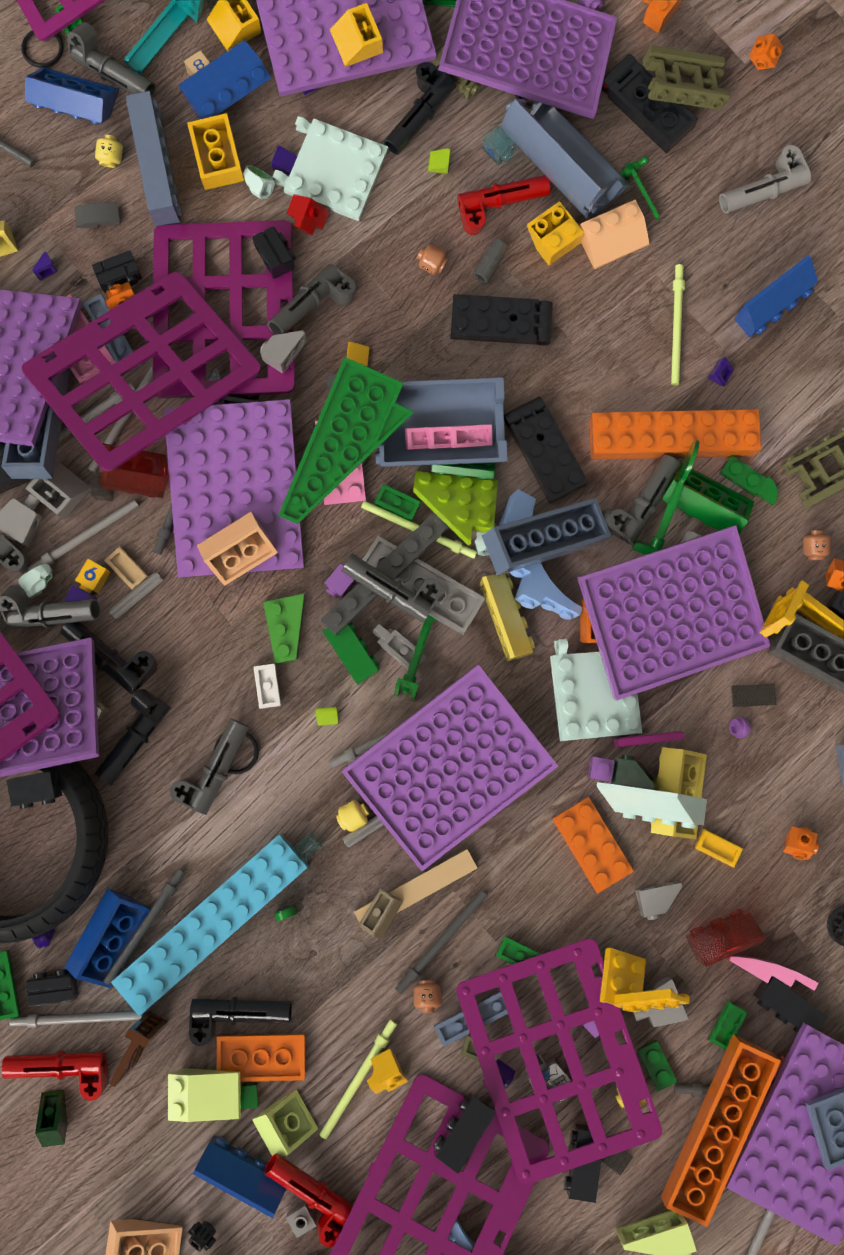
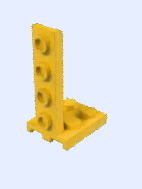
(799, 600)
(624, 985)

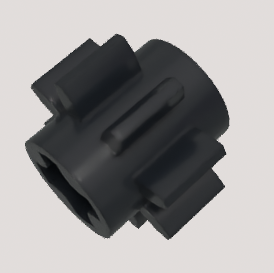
(202, 1236)

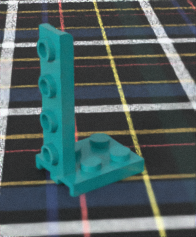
(162, 31)

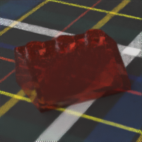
(140, 475)
(725, 937)

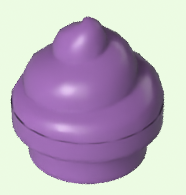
(740, 727)

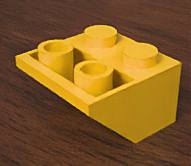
(234, 22)
(357, 35)
(555, 233)

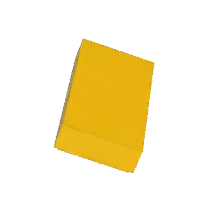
(718, 848)

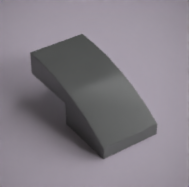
(96, 214)

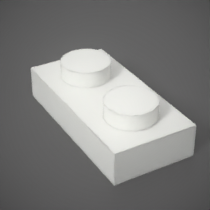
(267, 686)

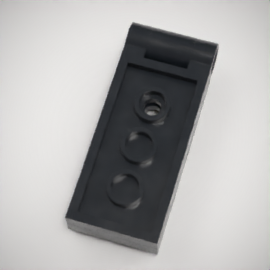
(660, 120)
(489, 319)
(548, 459)

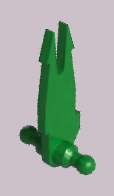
(631, 169)

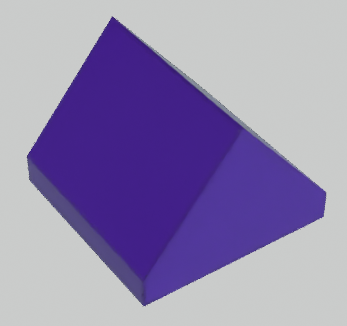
(721, 372)

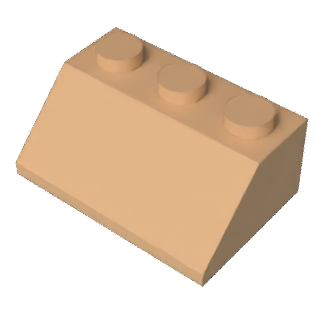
(614, 234)
(237, 549)

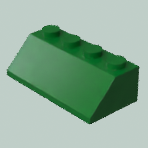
(710, 501)

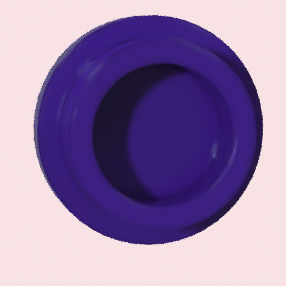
(43, 940)

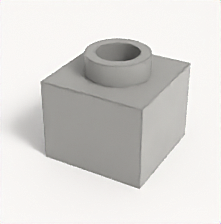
(303, 1212)

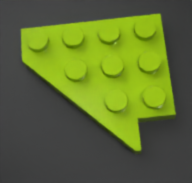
(459, 502)

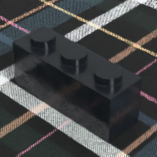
(788, 1005)
(583, 1180)

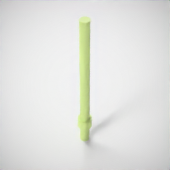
(678, 287)
(456, 546)
(380, 1042)

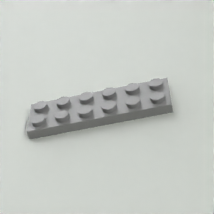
(456, 604)

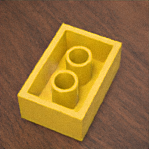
(215, 151)

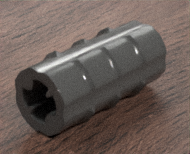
(490, 261)

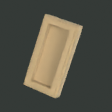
(126, 568)

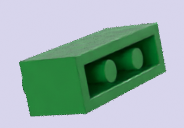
(353, 653)

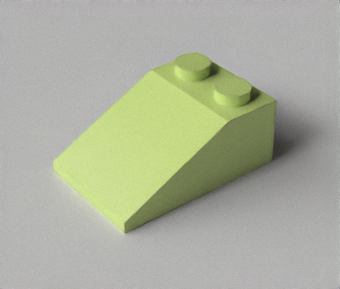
(203, 1095)
(658, 1235)

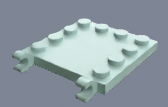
(334, 168)
(585, 698)

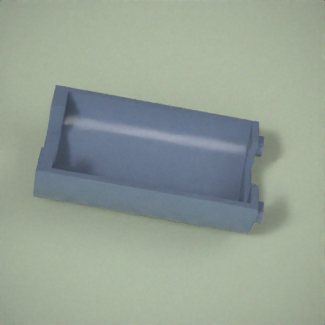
(564, 156)
(448, 404)

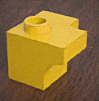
(386, 1073)

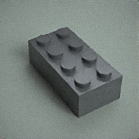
(811, 651)

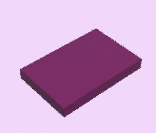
(648, 739)

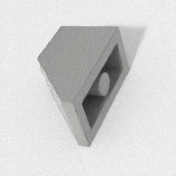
(282, 349)
(657, 899)

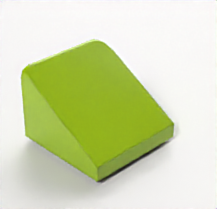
(439, 161)
(327, 716)

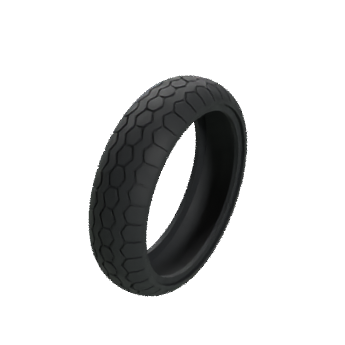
(86, 865)

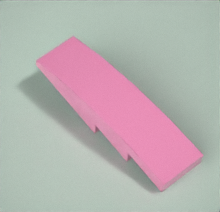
(448, 436)
(765, 969)

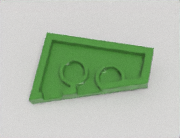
(284, 626)

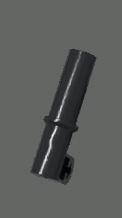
(423, 108)
(124, 674)
(152, 712)
(232, 1012)

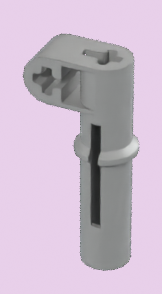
(791, 174)

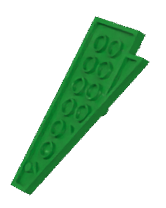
(351, 426)

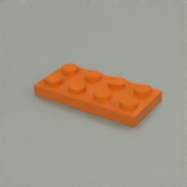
(592, 845)
(263, 1056)

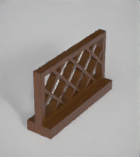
(140, 1035)

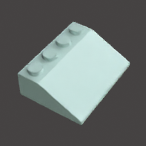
(655, 804)

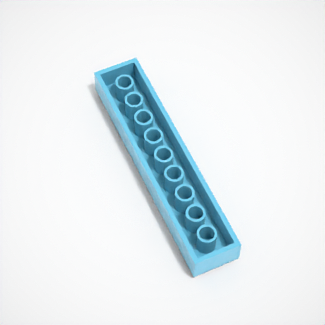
(209, 924)

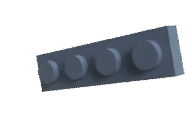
(119, 347)
(456, 1026)

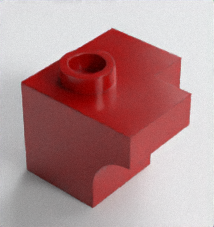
(307, 214)

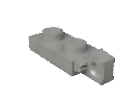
(396, 645)

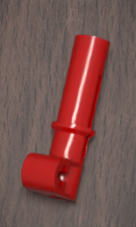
(497, 197)
(59, 1065)
(315, 1194)

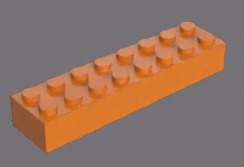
(673, 432)
(720, 1130)

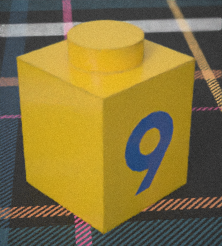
(92, 577)

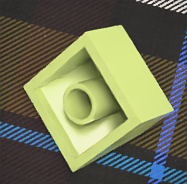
(285, 1124)

